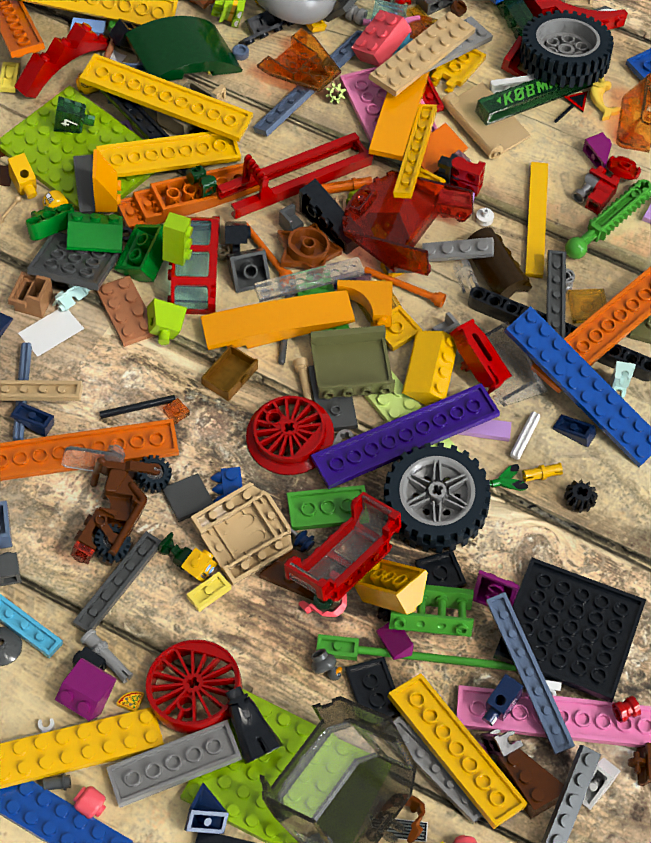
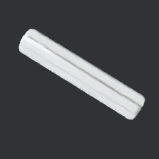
(525, 435)

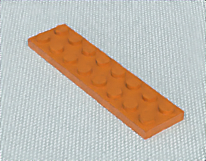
(18, 29)

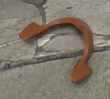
(418, 806)

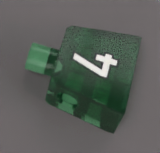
(71, 116)

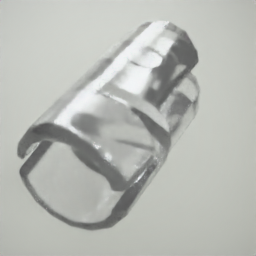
(464, 273)

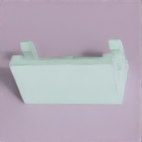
(622, 376)

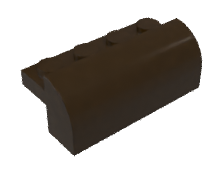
(501, 270)

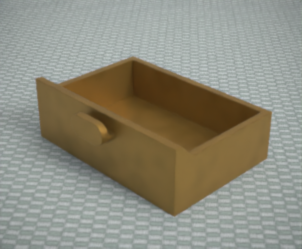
(229, 373)

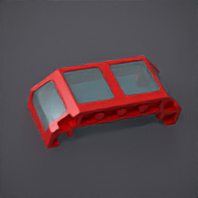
(195, 282)

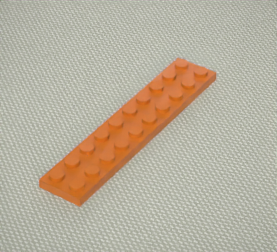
(609, 323)
(45, 454)

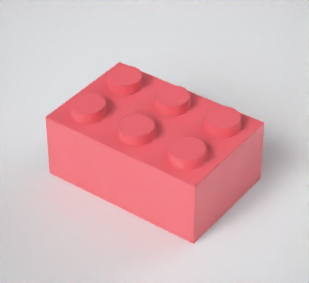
(381, 38)

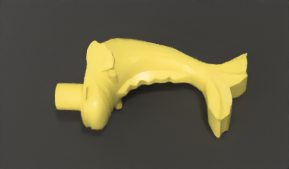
(596, 93)

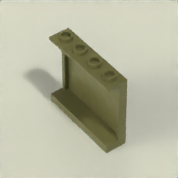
(351, 362)

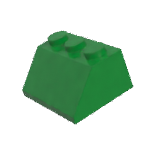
(94, 232)
(142, 253)

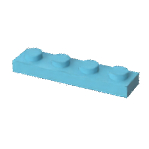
(28, 628)

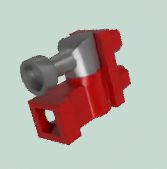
(602, 187)

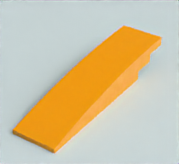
(397, 121)
(277, 320)

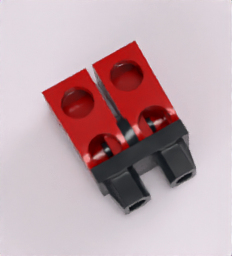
(462, 172)

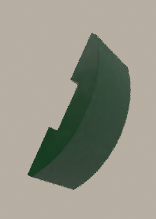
(181, 47)

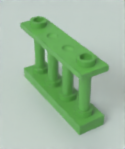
(442, 598)

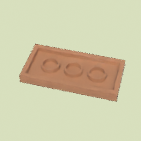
(125, 310)

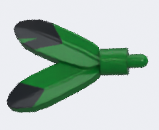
(505, 479)

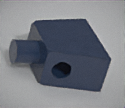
(506, 693)

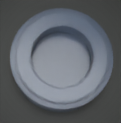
(240, 52)

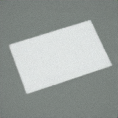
(51, 331)

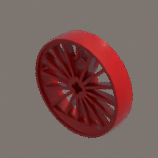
(192, 686)

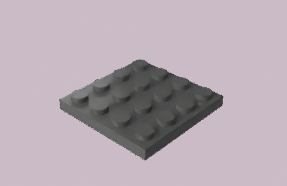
(72, 267)

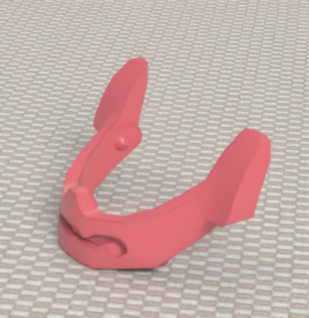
(336, 612)

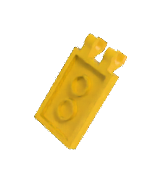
(458, 70)

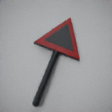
(577, 100)

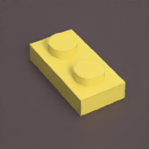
(9, 76)
(209, 591)

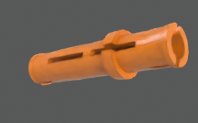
(348, 185)

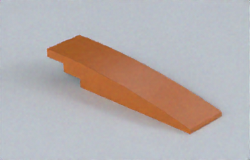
(178, 197)

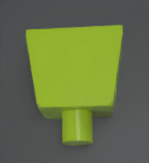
(165, 319)

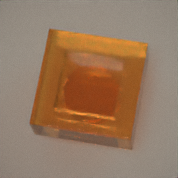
(176, 410)

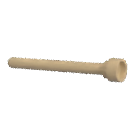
(301, 366)

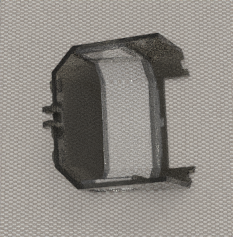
(344, 778)

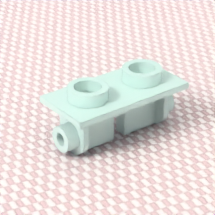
(65, 300)

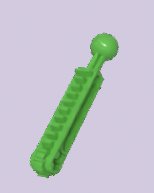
(610, 218)

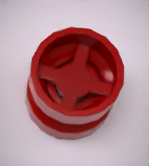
(626, 709)

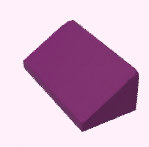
(395, 641)

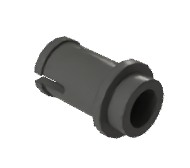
(57, 782)

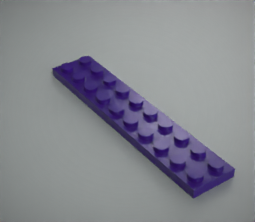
(390, 440)

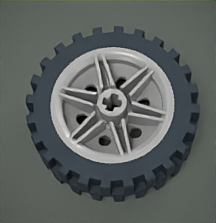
(437, 529)

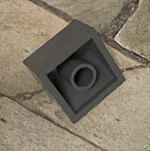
(248, 268)

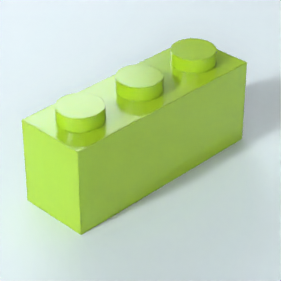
(177, 239)

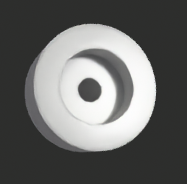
(484, 217)

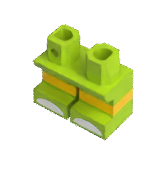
(229, 10)

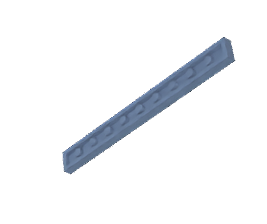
(301, 94)

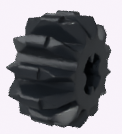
(580, 496)

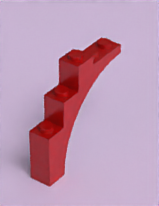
(611, 19)
(60, 52)

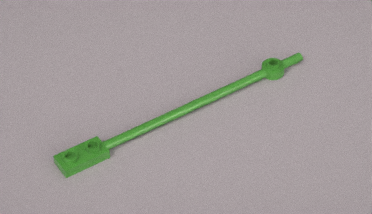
(348, 649)

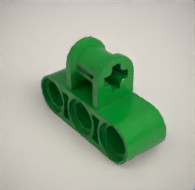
(48, 221)

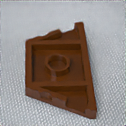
(276, 574)

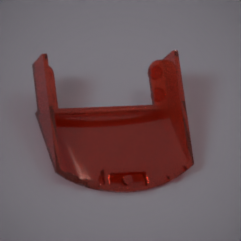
(393, 226)

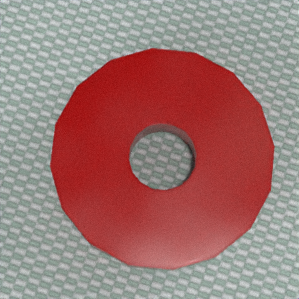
(623, 167)

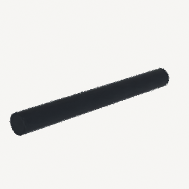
(137, 406)

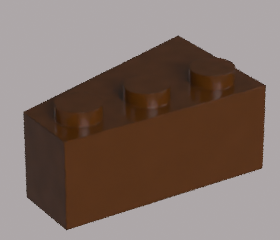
(531, 780)

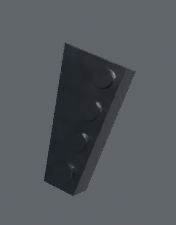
(322, 209)

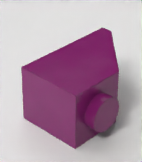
(597, 149)

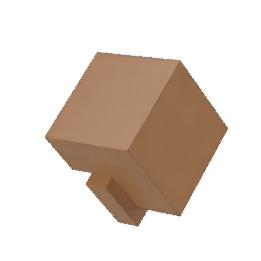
(31, 294)

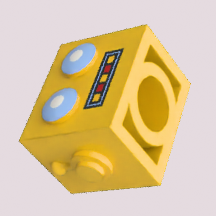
(199, 564)

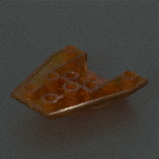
(303, 63)

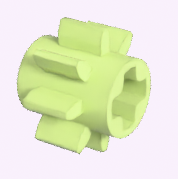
(339, 94)

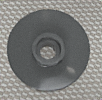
(11, 648)

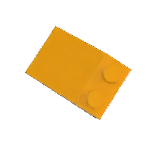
(105, 184)

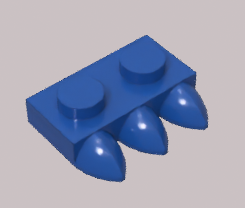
(229, 481)

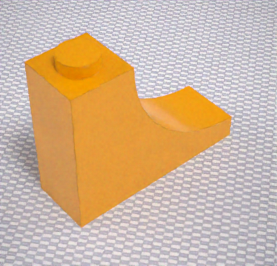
(373, 296)

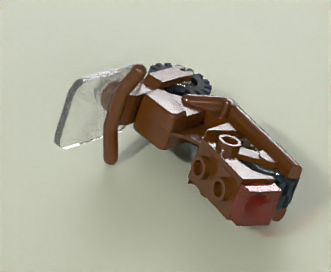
(124, 496)

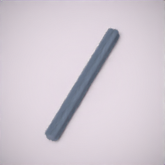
(24, 371)

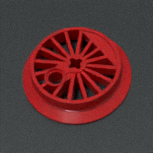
(297, 430)

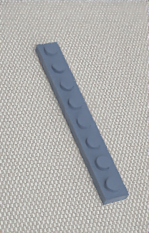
(530, 673)

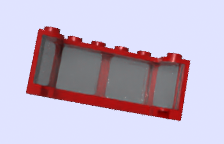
(349, 551)

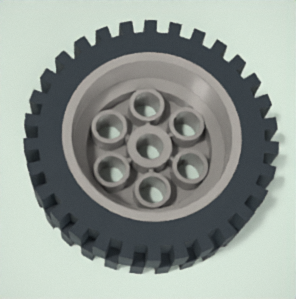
(566, 48)

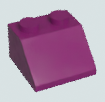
(86, 689)

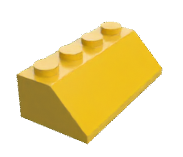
(430, 366)
(393, 586)

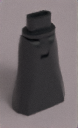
(251, 728)

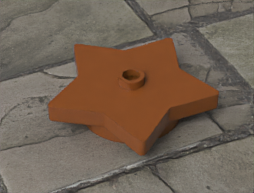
(306, 247)

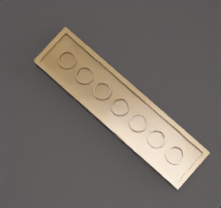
(421, 53)

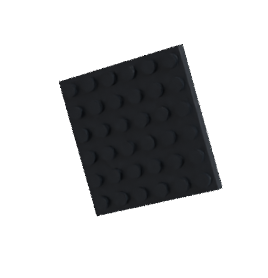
(575, 628)

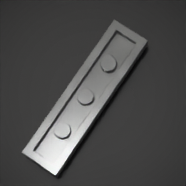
(459, 249)

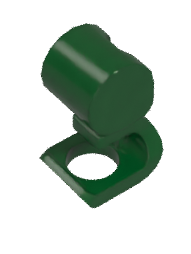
(198, 175)
(167, 547)

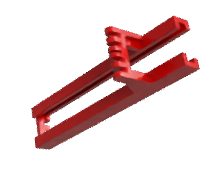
(254, 175)

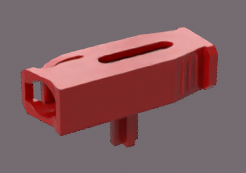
(480, 356)

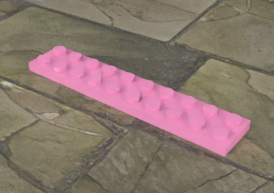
(584, 718)

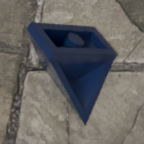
(206, 813)

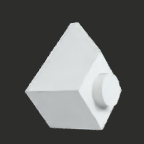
(602, 779)

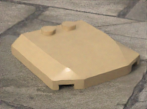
(243, 532)

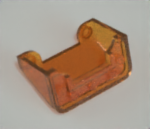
(634, 119)

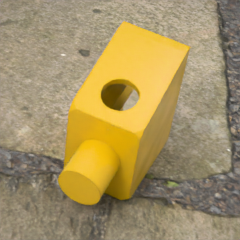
(22, 175)

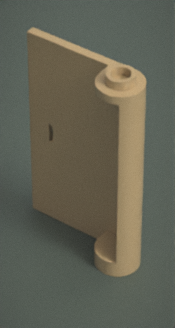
(491, 138)

